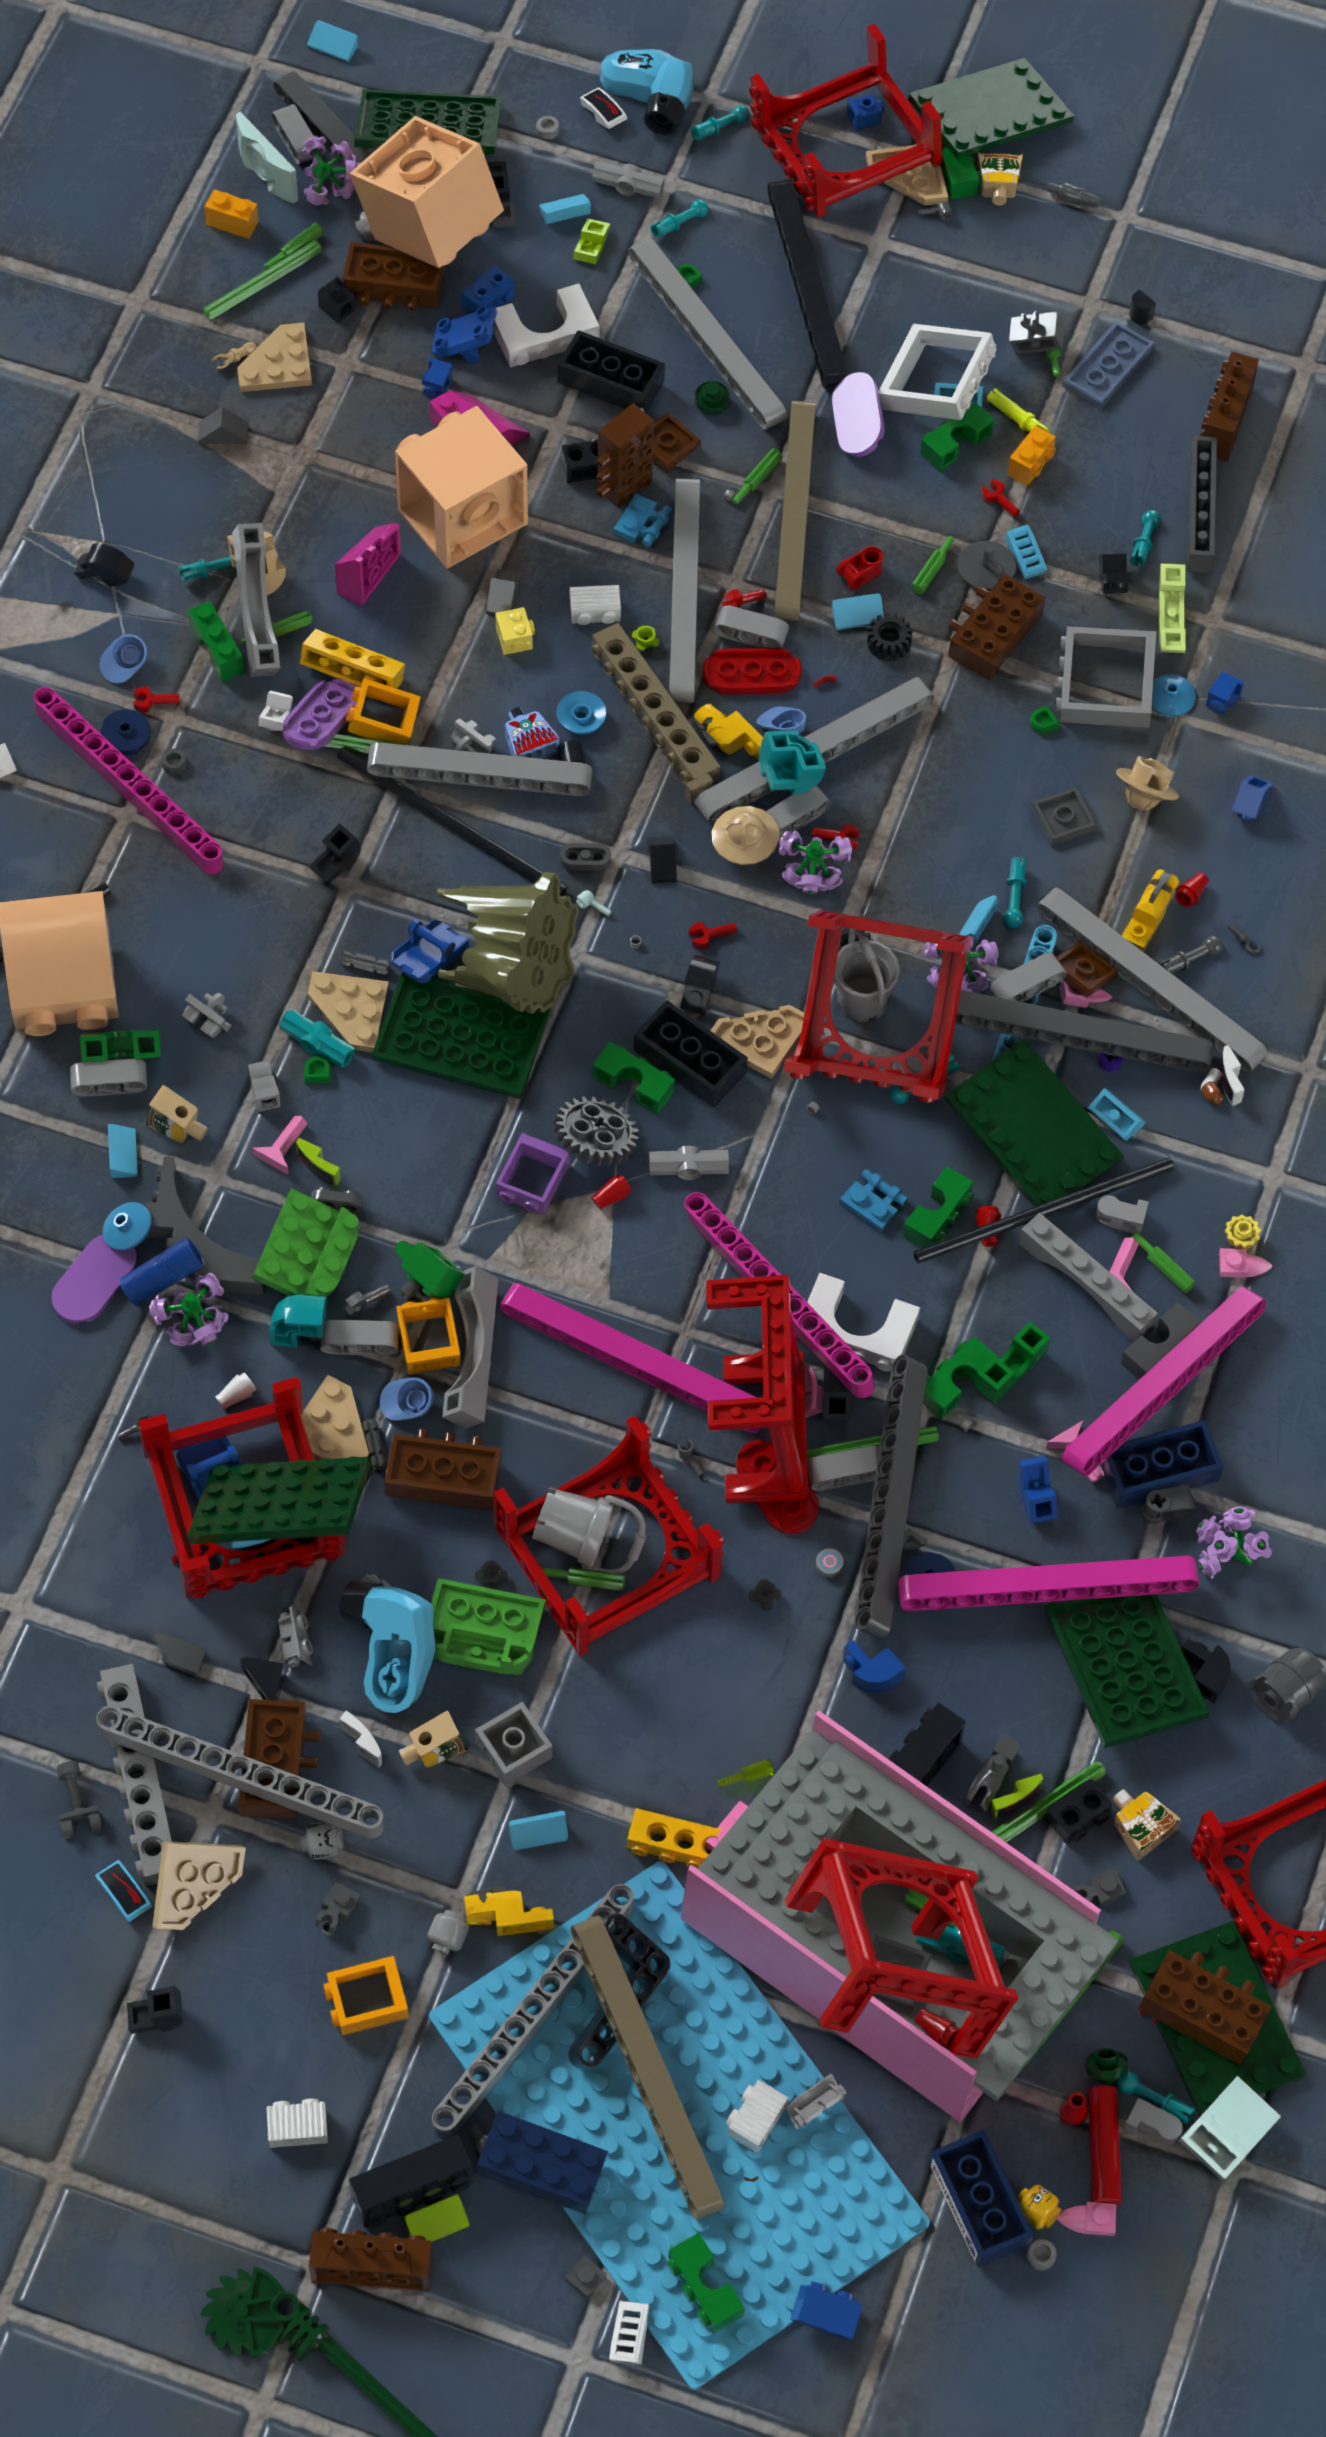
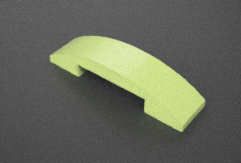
(1171, 608)

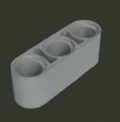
(292, 131)
(751, 628)
(799, 810)
(1029, 979)
(108, 1077)
(360, 1337)
(843, 1468)

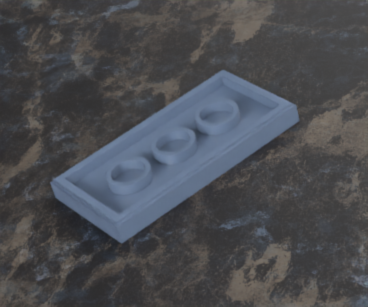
(1108, 364)

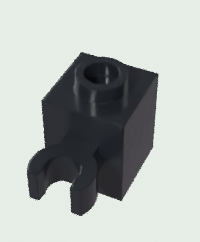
(336, 299)

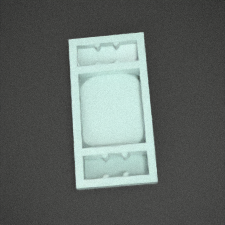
(266, 161)

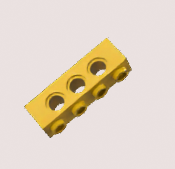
(349, 661)
(674, 1831)

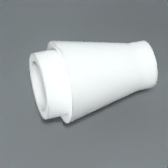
(237, 1390)

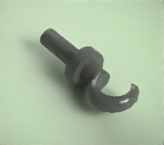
(1243, 938)

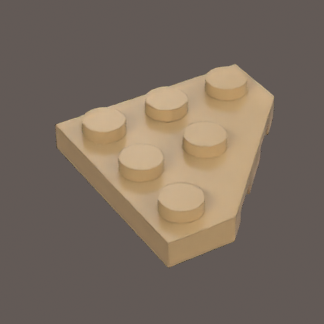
(922, 183)
(277, 361)
(350, 1006)
(763, 1036)
(334, 1422)
(193, 1879)

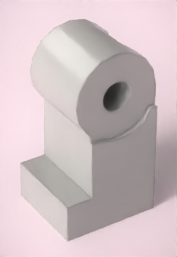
(264, 1086)
(1121, 1215)
(1155, 2122)

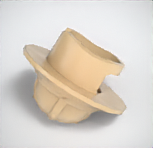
(1147, 783)
(745, 835)

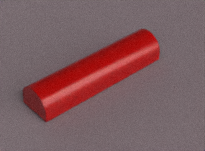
(1104, 2145)

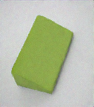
(438, 2219)

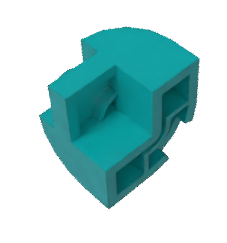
(790, 762)
(297, 1317)

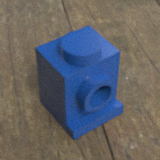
(864, 111)
(437, 378)
(1224, 693)

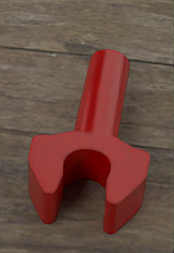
(998, 496)
(736, 599)
(151, 699)
(847, 831)
(708, 934)

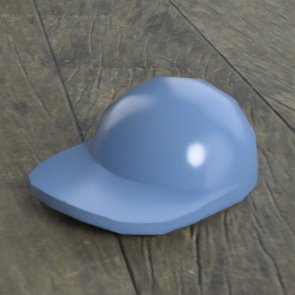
(123, 658)
(783, 719)
(406, 1399)

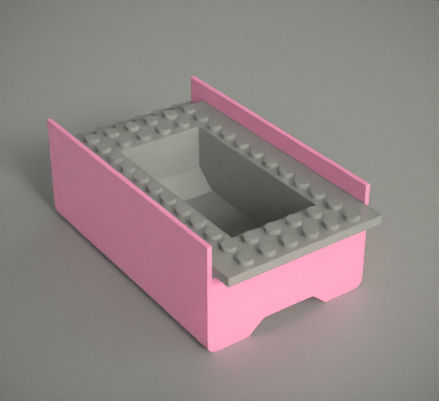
(857, 1796)

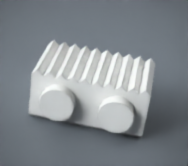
(595, 604)
(756, 2116)
(297, 2123)

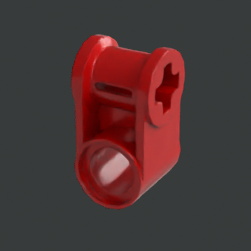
(858, 569)

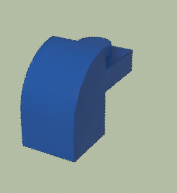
(1036, 1490)
(874, 1674)

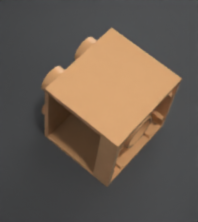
(427, 192)
(461, 486)

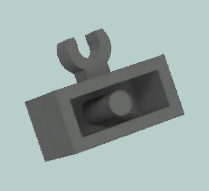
(1036, 332)

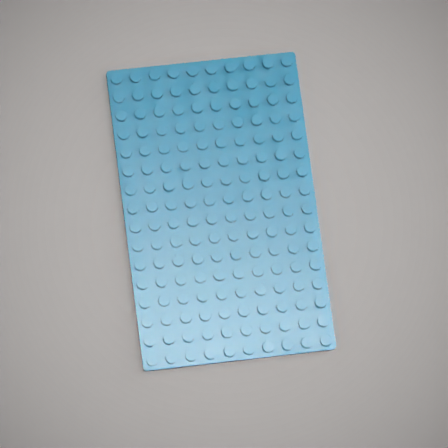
(822, 2190)

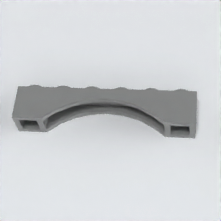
(259, 634)
(1055, 1248)
(477, 1303)

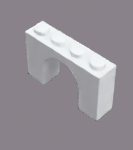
(524, 345)
(878, 1348)

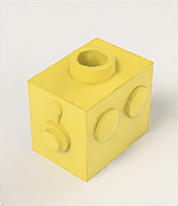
(514, 630)

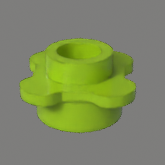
(645, 632)

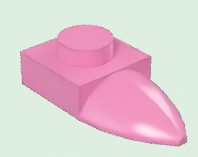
(1074, 998)
(1240, 1264)
(814, 1393)
(1090, 2218)

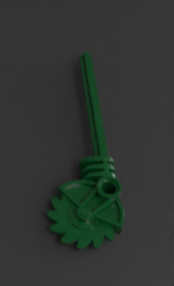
(249, 2316)

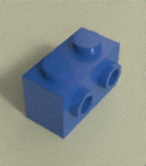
(490, 289)
(826, 2311)

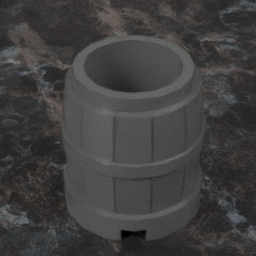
(1288, 1684)

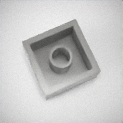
(513, 1743)

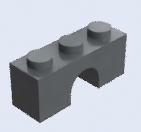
(1174, 1326)

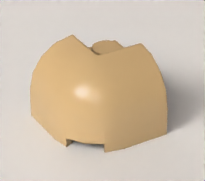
(274, 569)

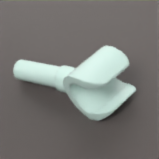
(587, 898)

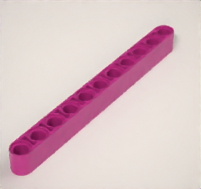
(131, 789)
(802, 1319)
(617, 1349)
(1163, 1381)
(1048, 1583)

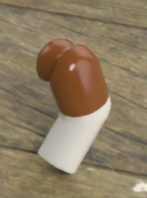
(1209, 1087)

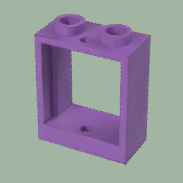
(540, 1152)

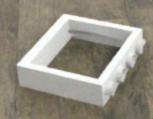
(954, 407)

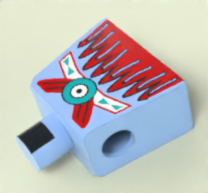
(530, 735)

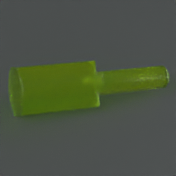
(749, 1773)

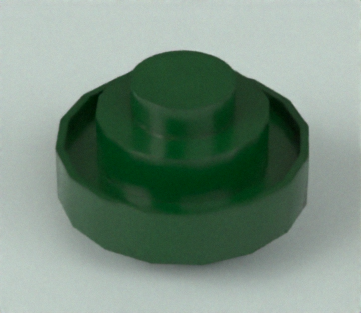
(712, 397)
(1106, 2065)

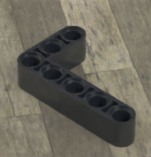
(639, 1970)

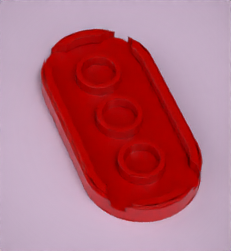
(752, 671)
(784, 1514)

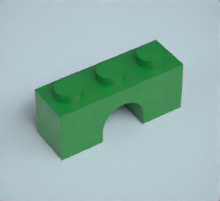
(940, 445)
(221, 647)
(121, 1043)
(618, 1064)
(929, 1226)
(1002, 1374)
(940, 1392)
(716, 2306)

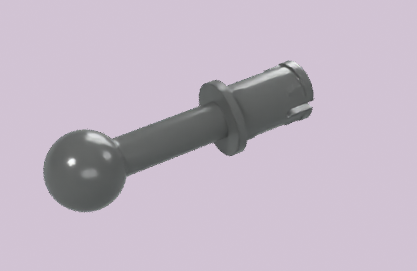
(1211, 946)

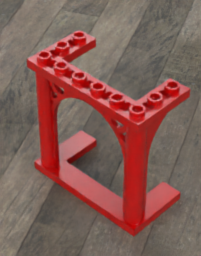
(807, 173)
(809, 1055)
(783, 1378)
(624, 1462)
(195, 1569)
(1219, 1840)
(950, 1900)

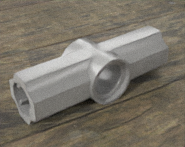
(628, 179)
(689, 1162)

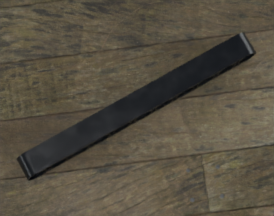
(807, 283)

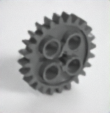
(596, 1130)

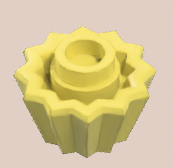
(1242, 1232)

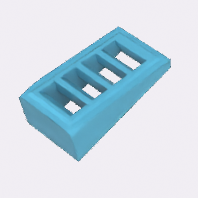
(1020, 538)

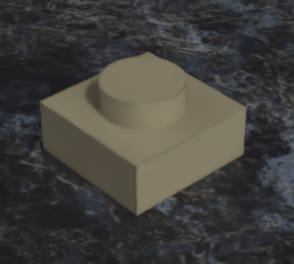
(697, 786)

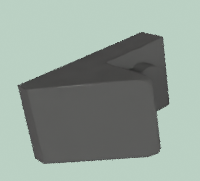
(502, 591)

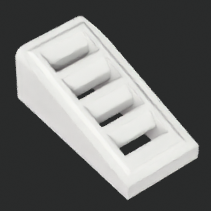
(638, 2345)

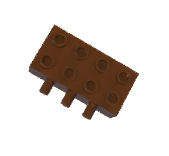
(391, 277)
(1230, 402)
(625, 455)
(995, 625)
(443, 1470)
(276, 1738)
(1205, 2006)
(370, 2260)

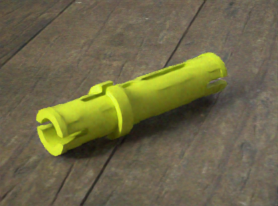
(1025, 420)

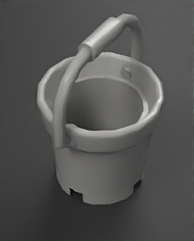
(865, 977)
(579, 1525)

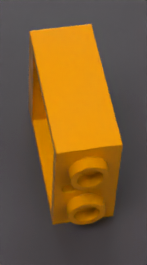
(377, 730)
(434, 1358)
(371, 2019)

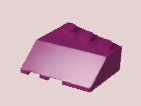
(461, 402)
(368, 563)

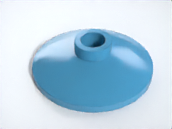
(1172, 703)
(577, 705)
(127, 1226)

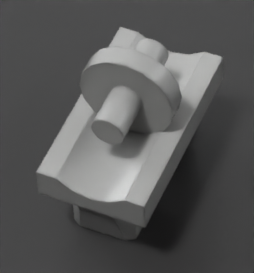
(468, 738)
(196, 1009)

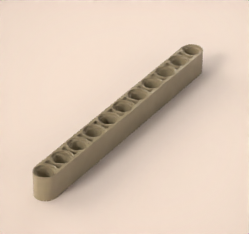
(795, 511)
(647, 2068)

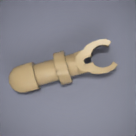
(235, 354)

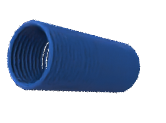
(157, 1274)

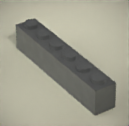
(1201, 504)

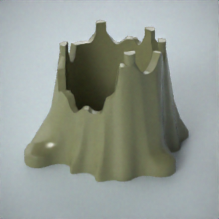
(520, 942)

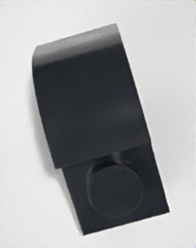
(500, 179)
(105, 562)
(1114, 573)
(340, 854)
(699, 983)
(835, 1397)
(1213, 1668)
(158, 2011)

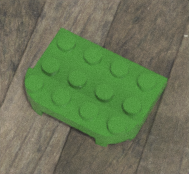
(307, 1247)
(485, 1627)

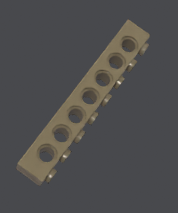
(654, 695)

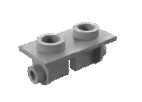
(294, 1626)
(815, 2101)

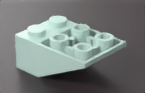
(1229, 2128)

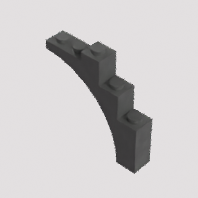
(173, 1224)

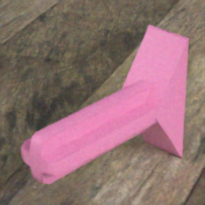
(275, 1154)
(1124, 1259)
(1064, 1439)

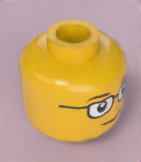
(1039, 2206)

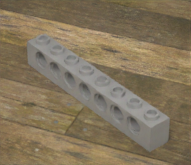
(123, 1682)

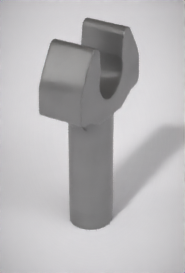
(357, 1301)

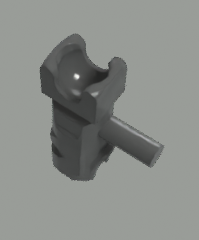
(993, 1772)

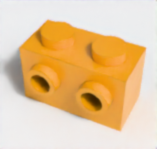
(231, 214)
(1031, 455)

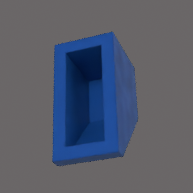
(1251, 797)

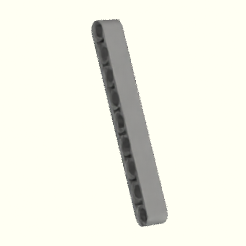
(479, 769)

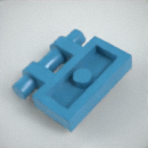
(636, 517)
(870, 1207)

